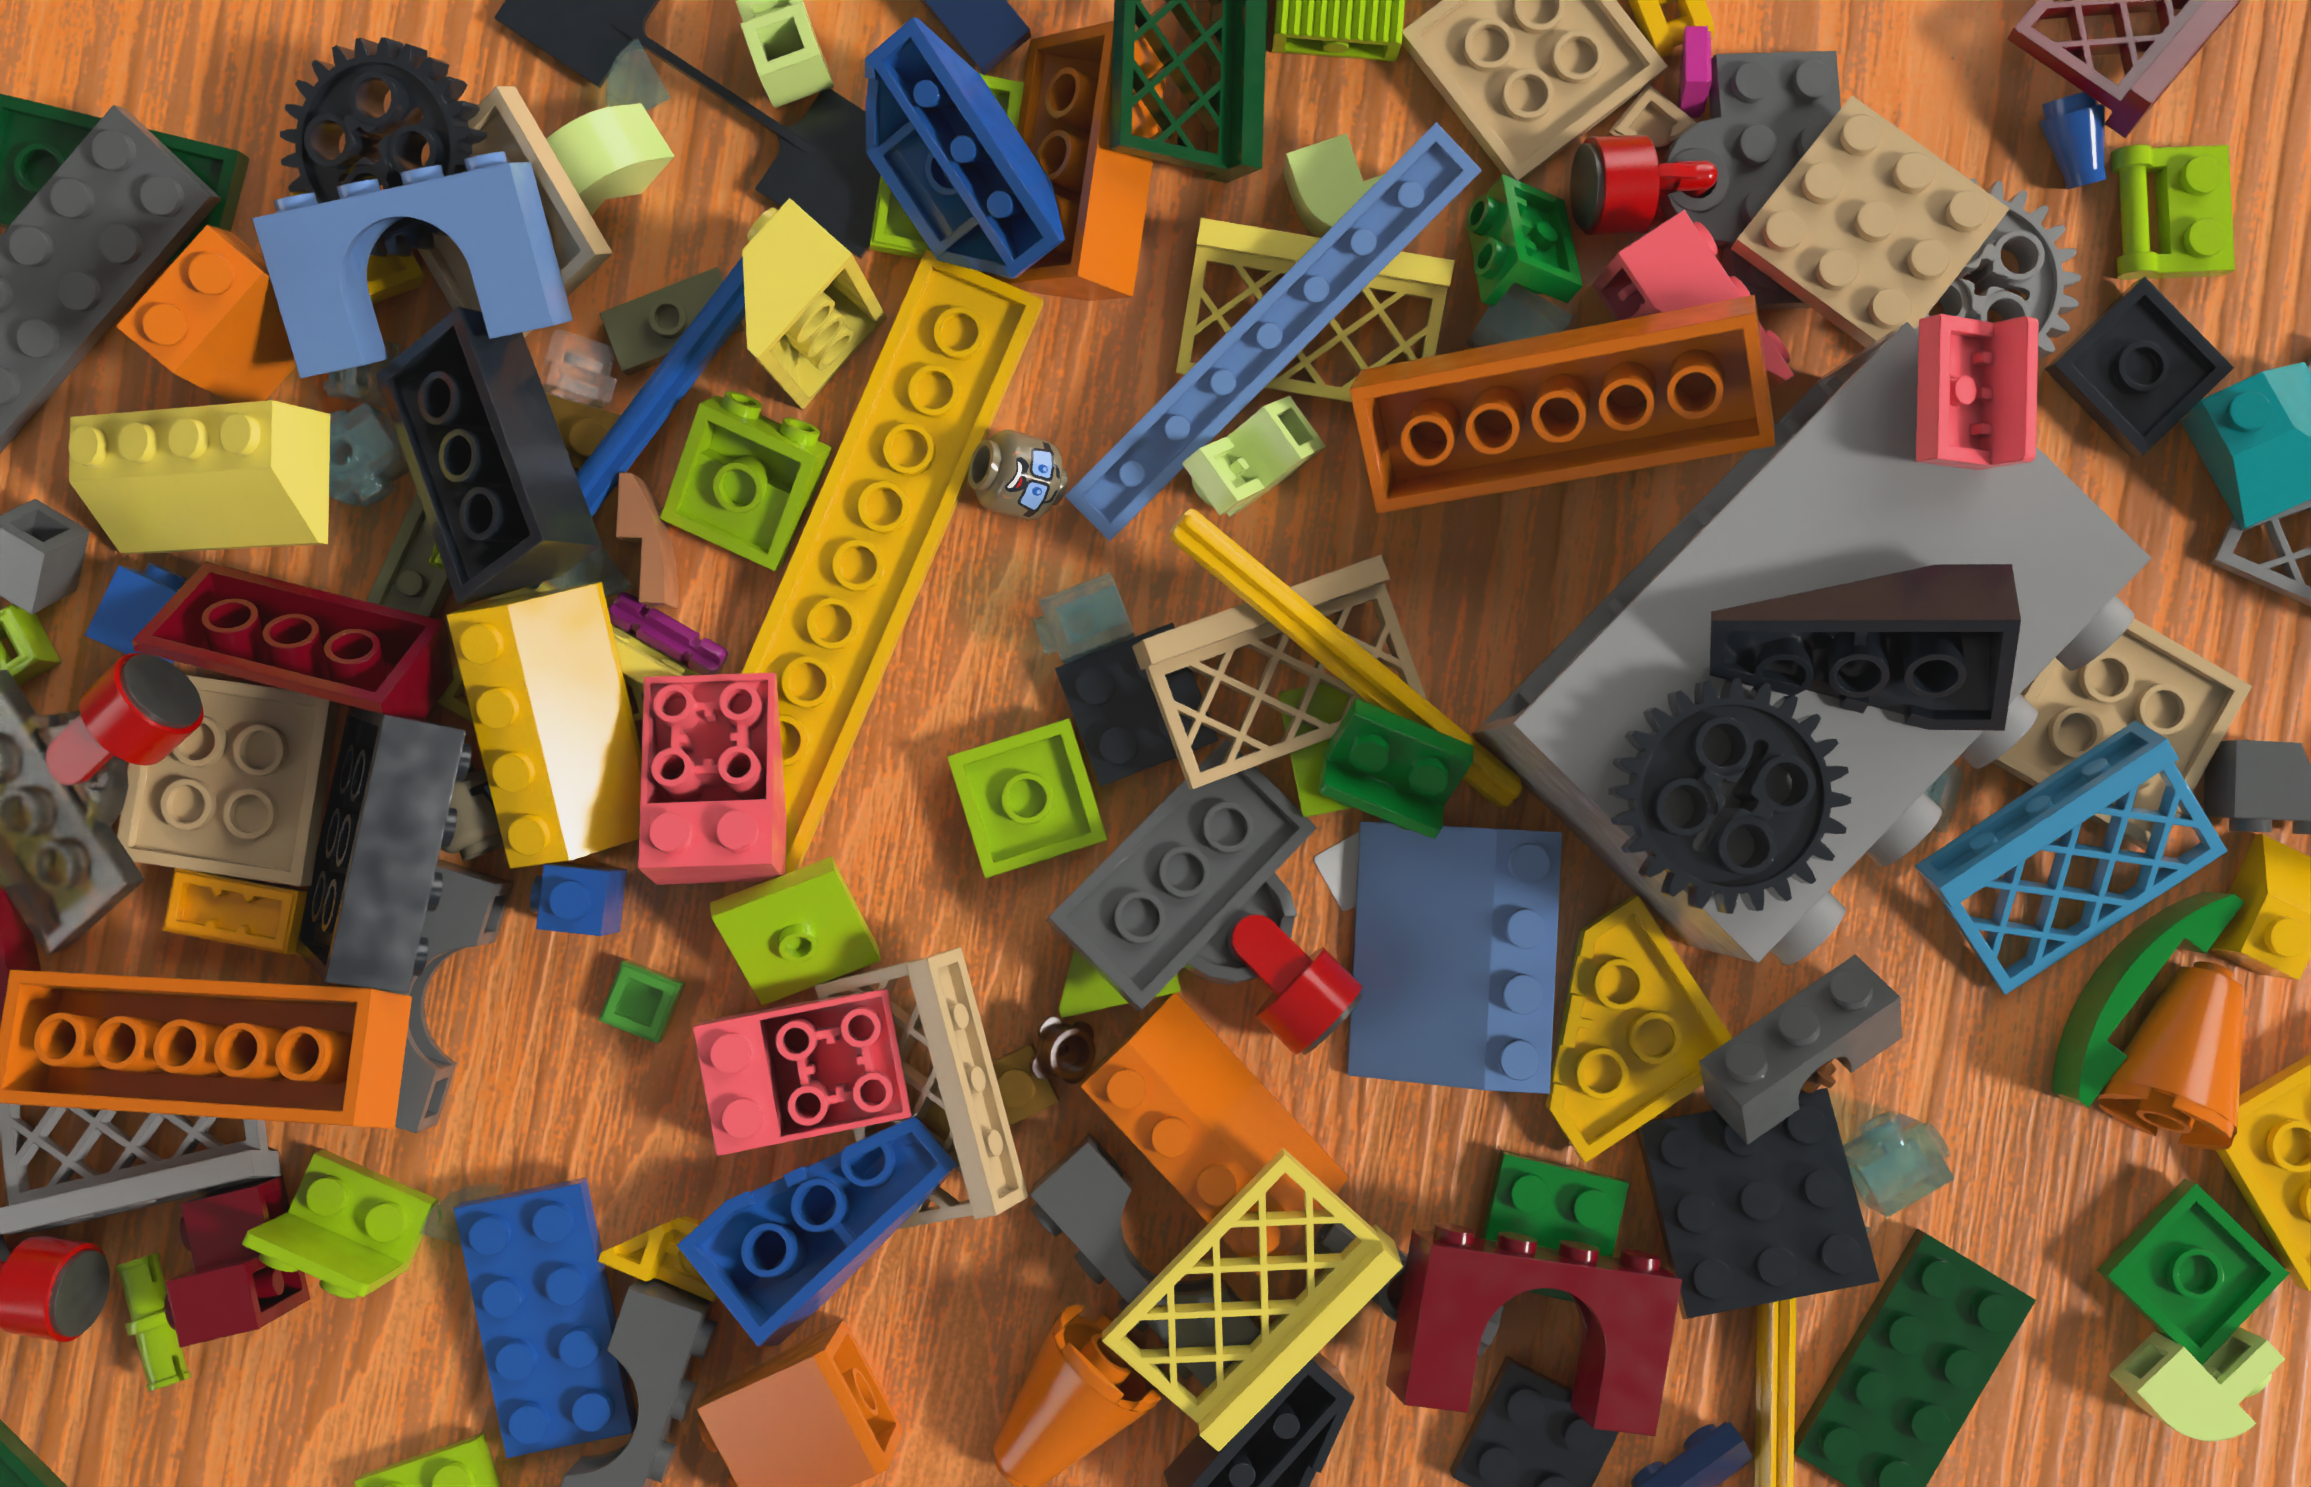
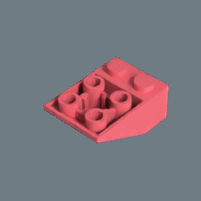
(1675, 271)
(712, 780)
(801, 1070)

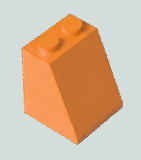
(216, 320)
(803, 1418)

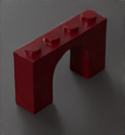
(1462, 1280)

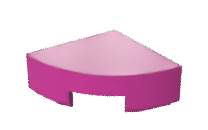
(1695, 70)

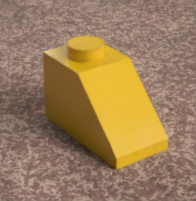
(2274, 922)

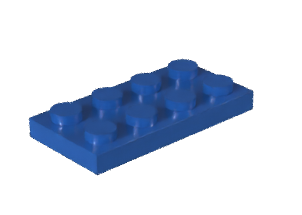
(545, 1317)

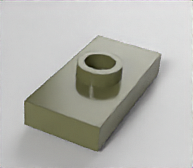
(652, 324)

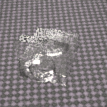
(578, 369)

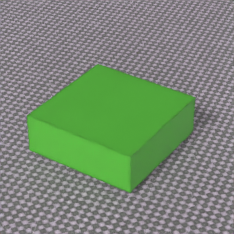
(641, 1001)

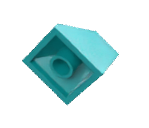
(2257, 442)

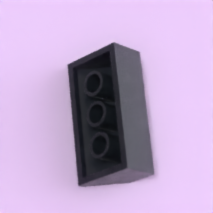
(487, 459)

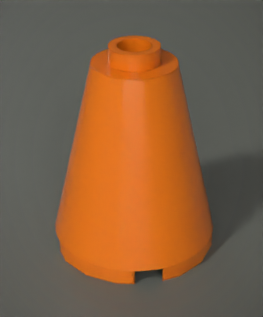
(2185, 1061)
(1070, 1401)

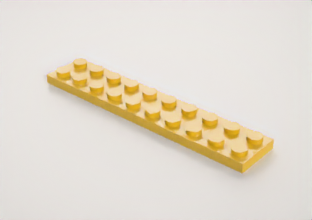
(883, 520)

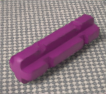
(667, 635)

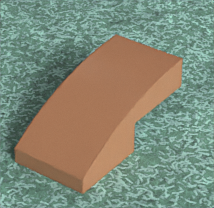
(641, 525)

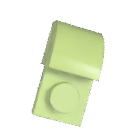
(784, 49)
(610, 153)
(1324, 182)
(1253, 457)
(2198, 1397)

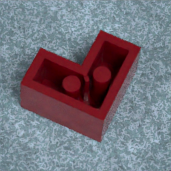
(230, 1285)

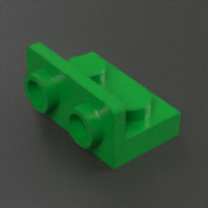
(1522, 239)
(1393, 768)

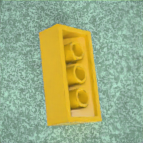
(551, 722)

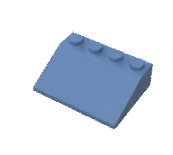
(1455, 957)

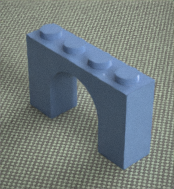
(323, 251)

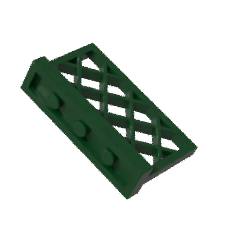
(1228, 107)

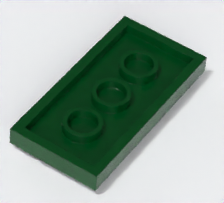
(41, 138)
(1912, 1369)

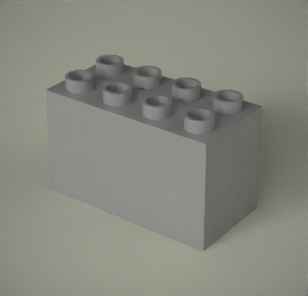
(1809, 514)

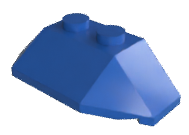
(956, 157)

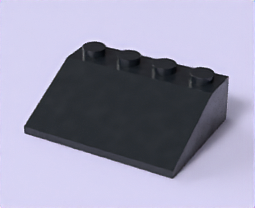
(382, 849)

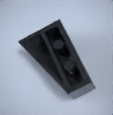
(1280, 1443)

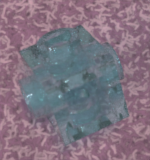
(363, 456)

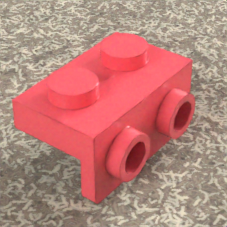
(1976, 392)

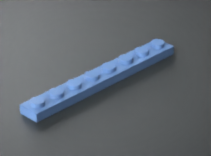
(1274, 330)

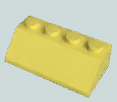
(803, 301)
(205, 476)

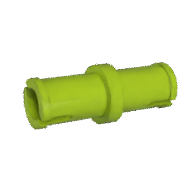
(156, 1340)

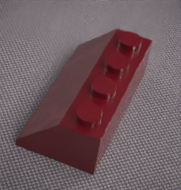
(303, 641)

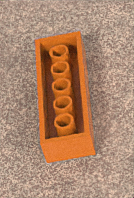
(1565, 406)
(203, 1048)

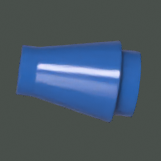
(2076, 137)

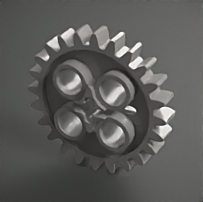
(2038, 277)

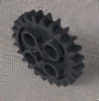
(376, 142)
(1782, 833)

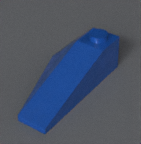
(800, 1238)

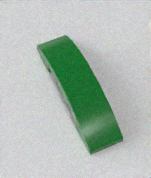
(2084, 1055)

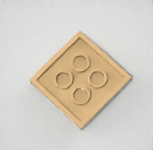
(1531, 71)
(1869, 226)
(573, 232)
(2132, 680)
(239, 789)

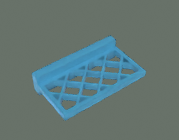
(2057, 810)

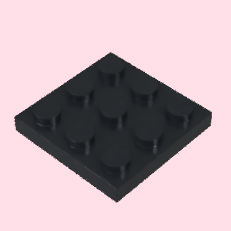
(1756, 1216)

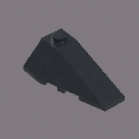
(1904, 642)

